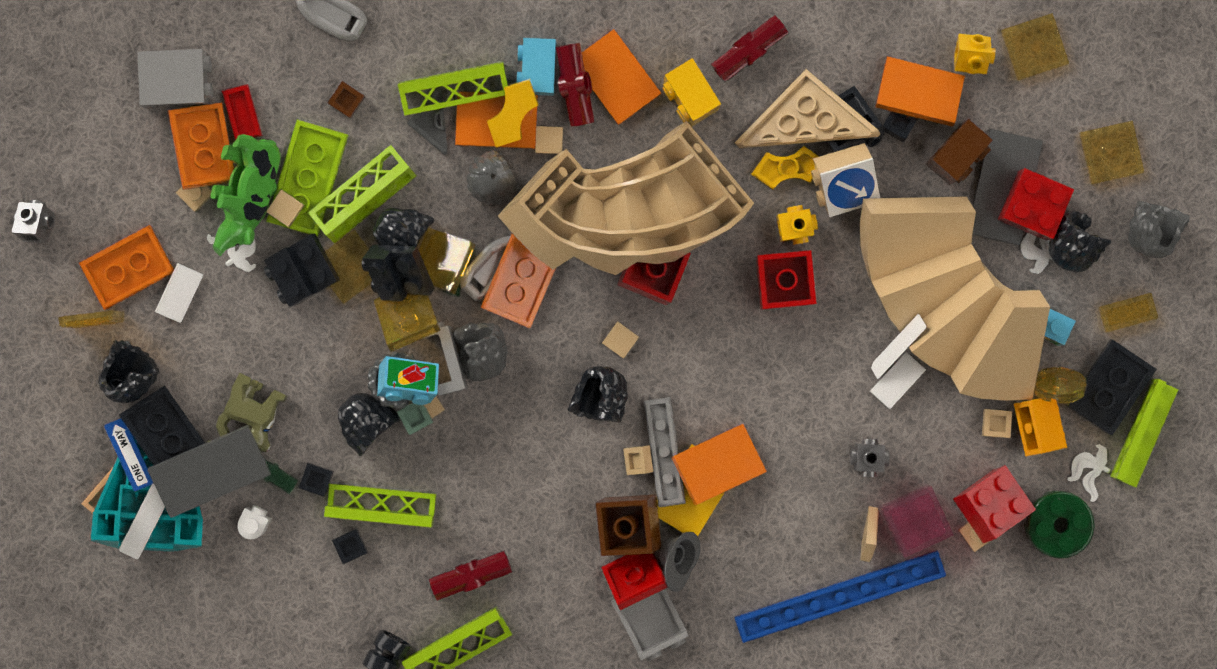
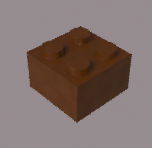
(959, 152)
(628, 525)

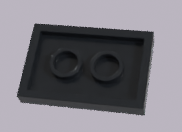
(1112, 387)
(160, 427)

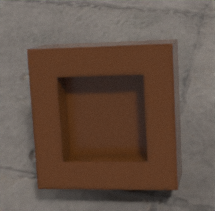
(346, 99)

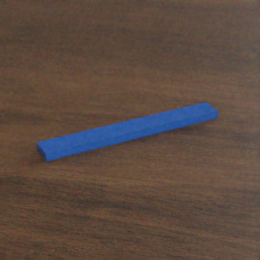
(840, 596)

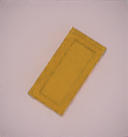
(1128, 312)

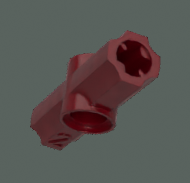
(749, 48)
(575, 84)
(470, 575)

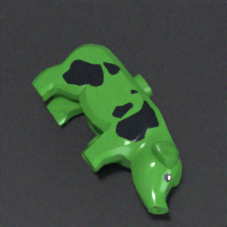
(248, 190)

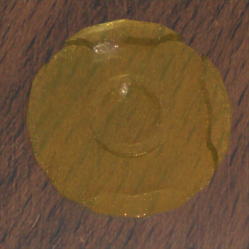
(1060, 384)

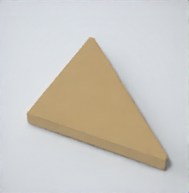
(806, 115)

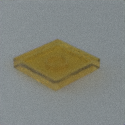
(1035, 47)
(1111, 152)
(445, 258)
(347, 261)
(91, 319)

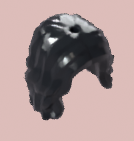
(401, 227)
(1073, 246)
(127, 372)
(600, 395)
(364, 420)

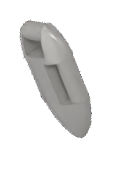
(334, 17)
(483, 269)

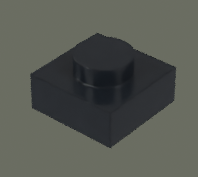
(899, 125)
(316, 479)
(350, 546)

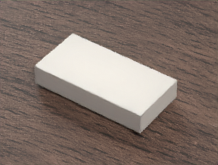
(179, 293)
(897, 380)

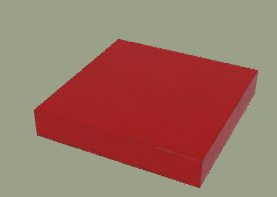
(634, 578)

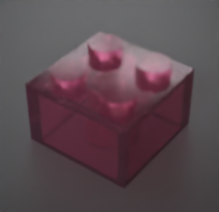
(916, 520)

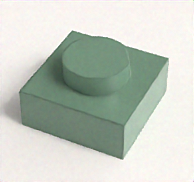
(415, 417)

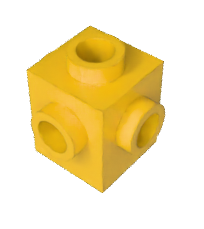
(973, 54)
(787, 229)

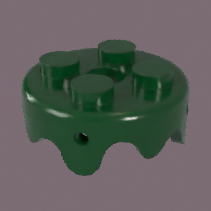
(1040, 524)

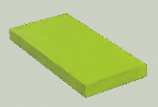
(310, 171)

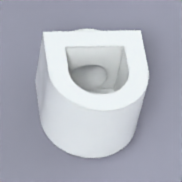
(253, 522)

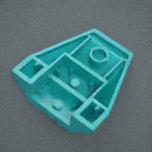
(120, 505)

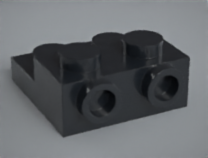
(857, 102)
(301, 271)
(397, 272)

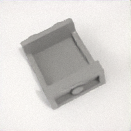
(174, 77)
(453, 361)
(653, 625)

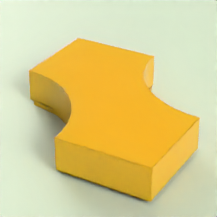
(507, 124)
(776, 169)

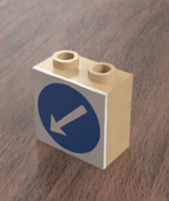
(845, 179)

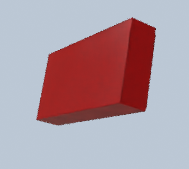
(242, 111)

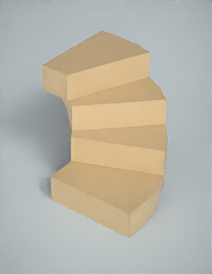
(629, 211)
(975, 325)

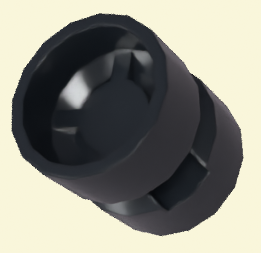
(380, 660)

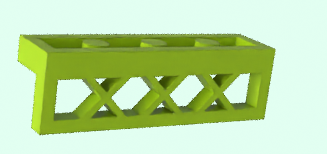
(451, 78)
(368, 201)
(1144, 432)
(381, 516)
(458, 636)

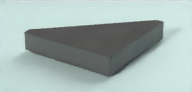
(432, 123)

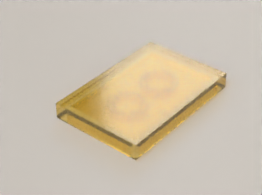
(406, 320)

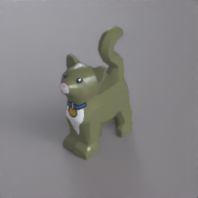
(246, 410)

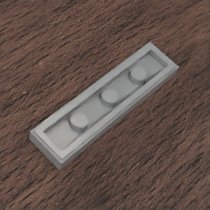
(663, 447)

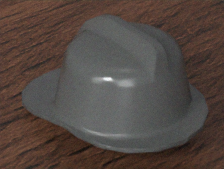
(678, 558)

